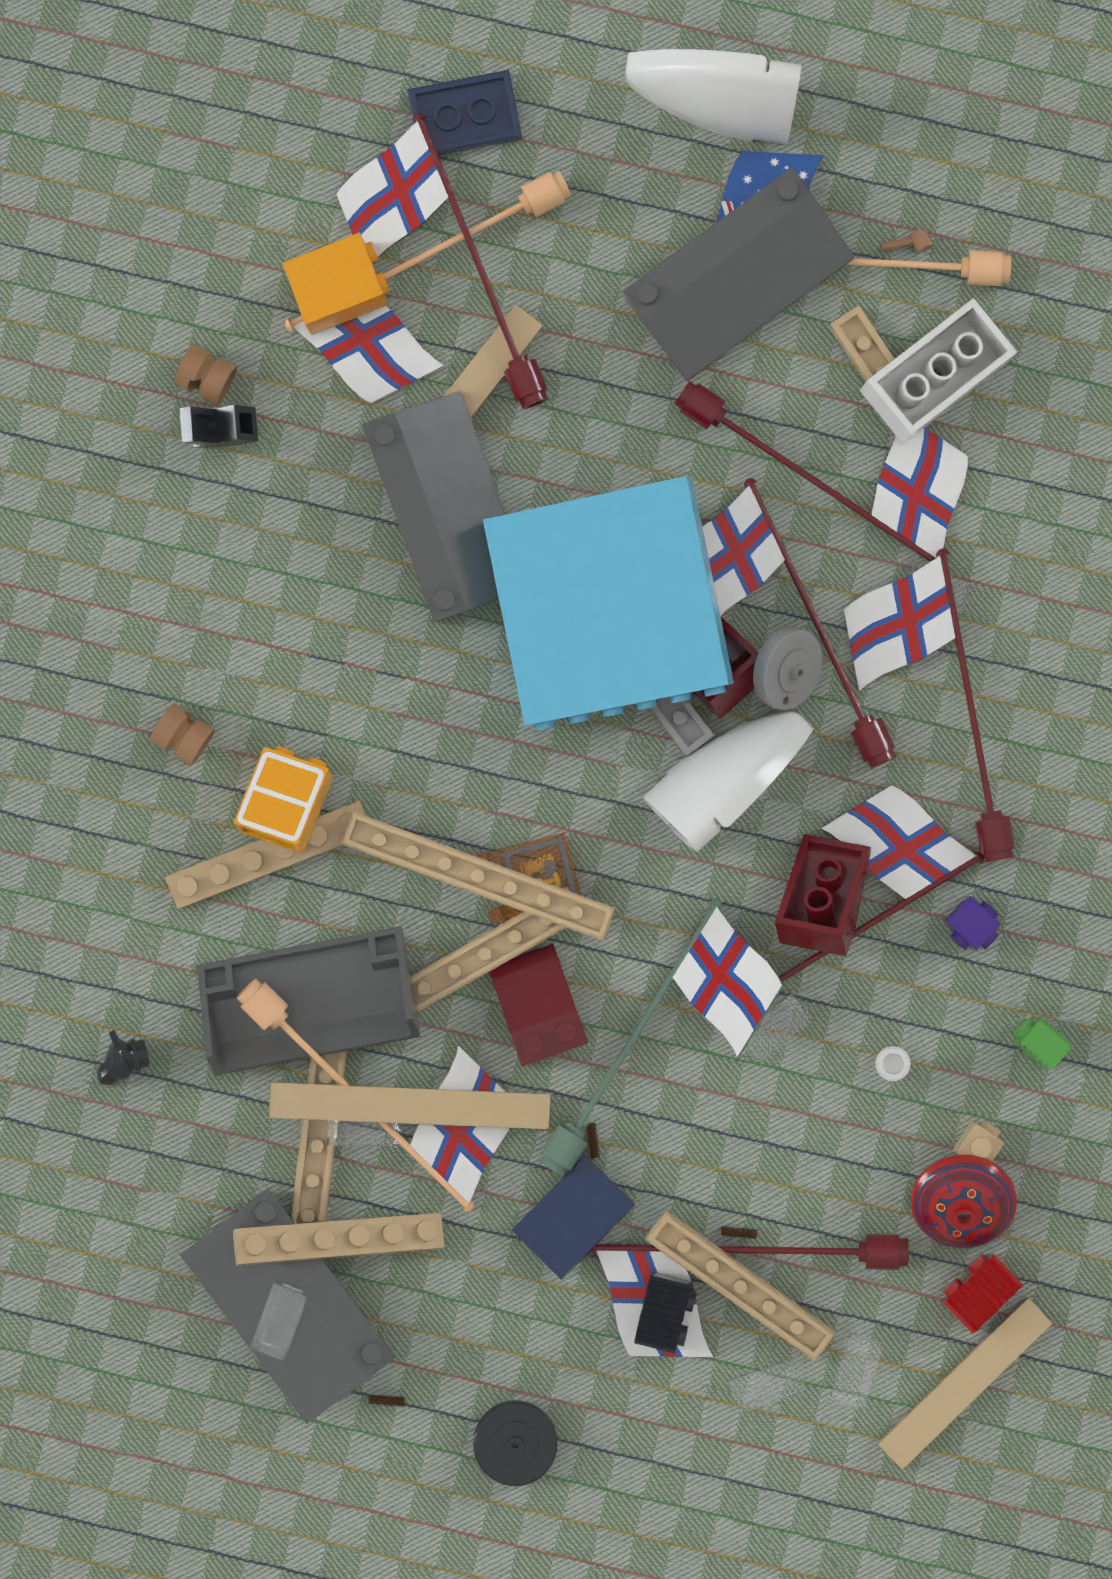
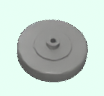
(787, 668)

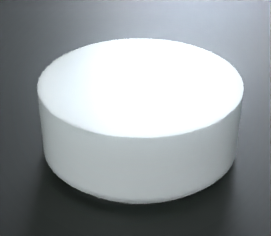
(892, 1063)

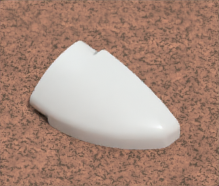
(719, 90)
(726, 776)

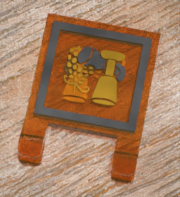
(542, 859)

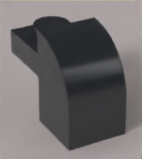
(218, 426)

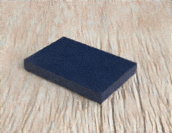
(468, 112)
(573, 1217)

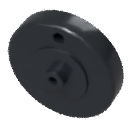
(515, 1443)

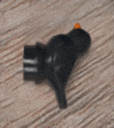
(122, 1059)

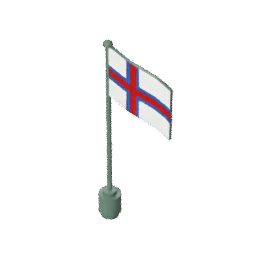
(722, 981)

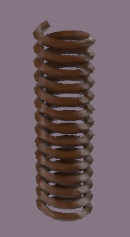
(592, 1140)
(726, 1231)
(384, 1399)

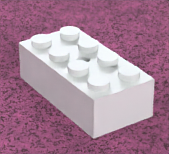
(963, 351)

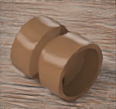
(205, 374)
(183, 735)

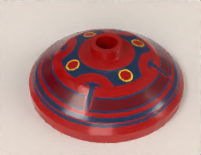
(961, 1186)

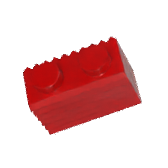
(981, 1291)

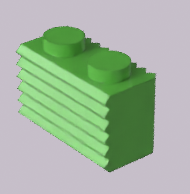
(1041, 1042)

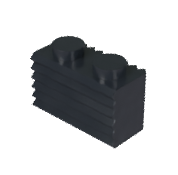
(664, 1312)

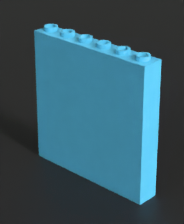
(608, 602)

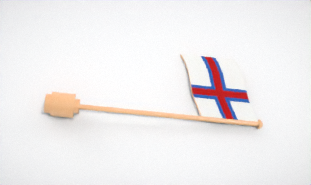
(376, 349)
(447, 1152)

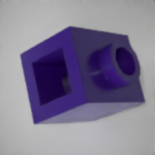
(973, 924)

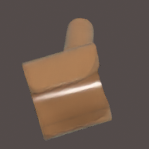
(919, 240)

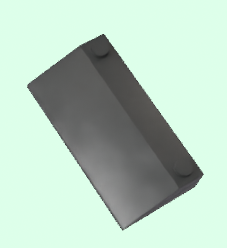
(738, 274)
(440, 499)
(337, 995)
(333, 1339)

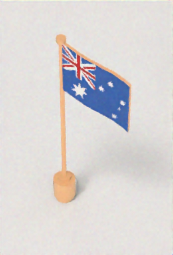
(758, 169)

